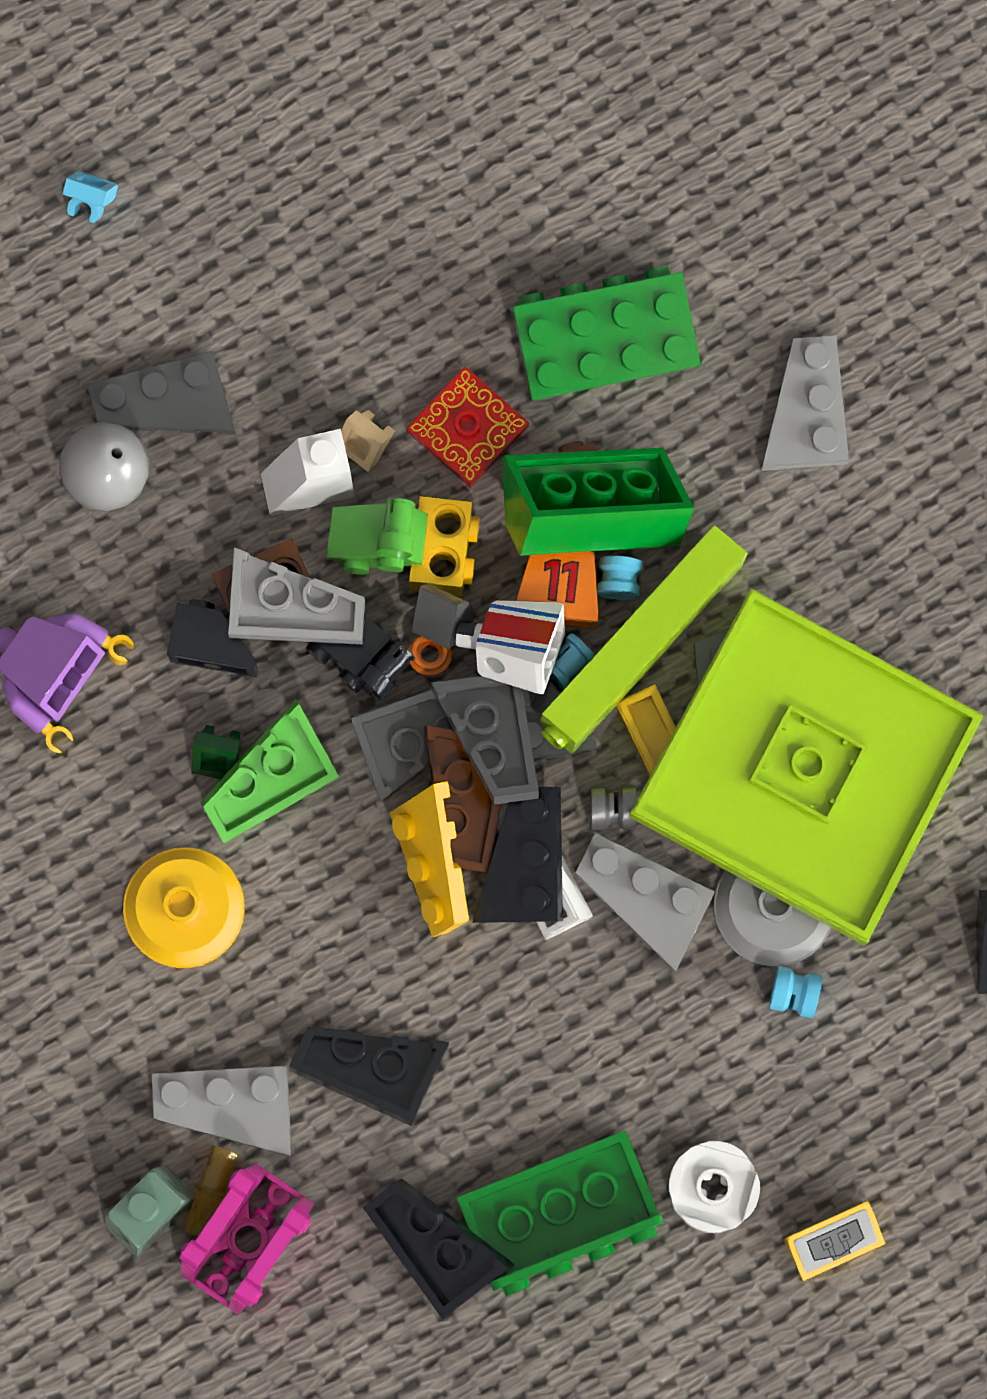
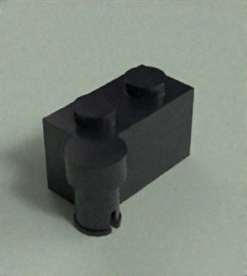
(365, 665)

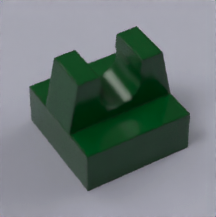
(214, 754)

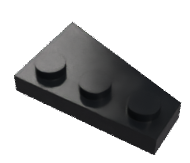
(526, 864)
(372, 1070)
(435, 1247)

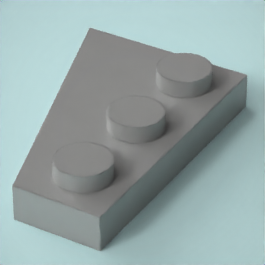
(289, 607)

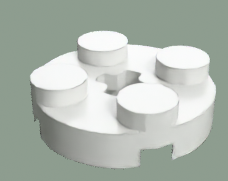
(736, 1174)

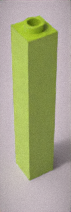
(641, 640)

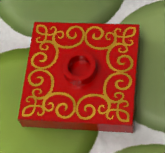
(467, 427)

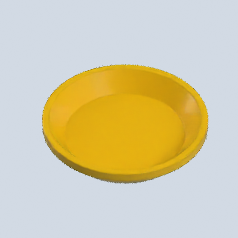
(183, 907)

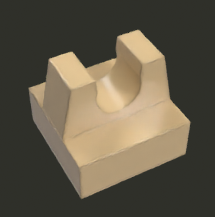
(364, 439)

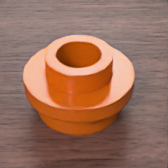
(425, 668)

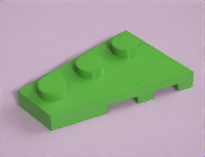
(270, 776)

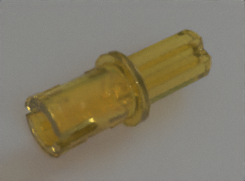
(211, 1188)

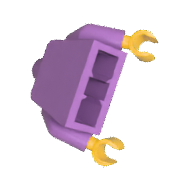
(49, 666)

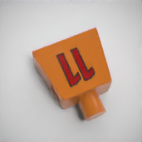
(565, 580)

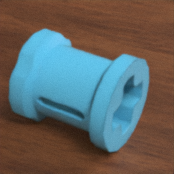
(570, 661)

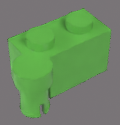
(377, 536)

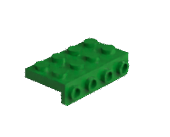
(605, 333)
(563, 1211)

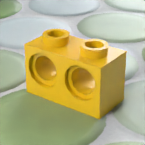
(446, 547)

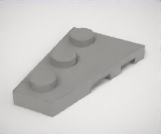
(809, 410)
(647, 896)
(228, 1104)

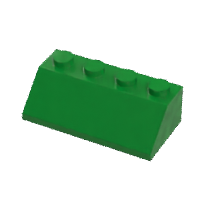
(594, 501)

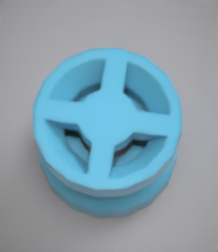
(619, 578)

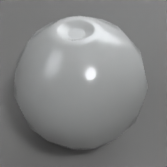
(104, 466)

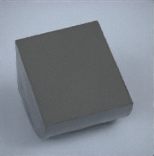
(439, 615)

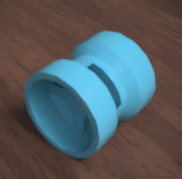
(795, 992)

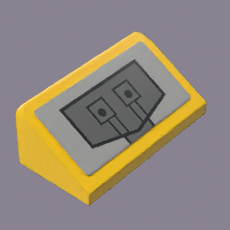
(834, 1241)

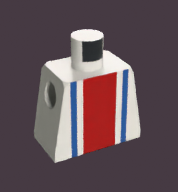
(516, 642)

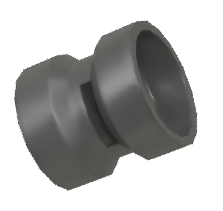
(603, 807)

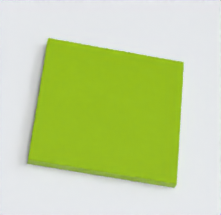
(806, 767)

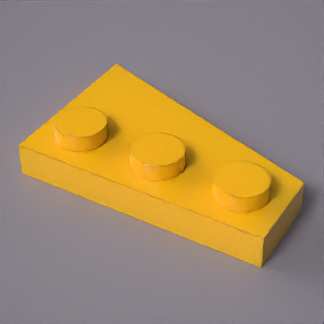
(425, 843)

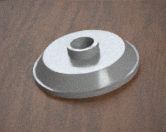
(764, 926)

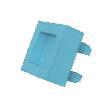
(90, 190)

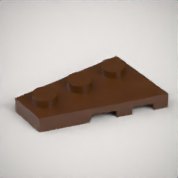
(468, 803)

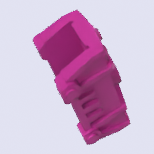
(226, 1223)

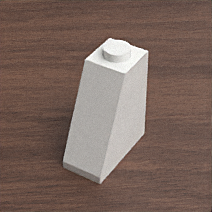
(308, 474)

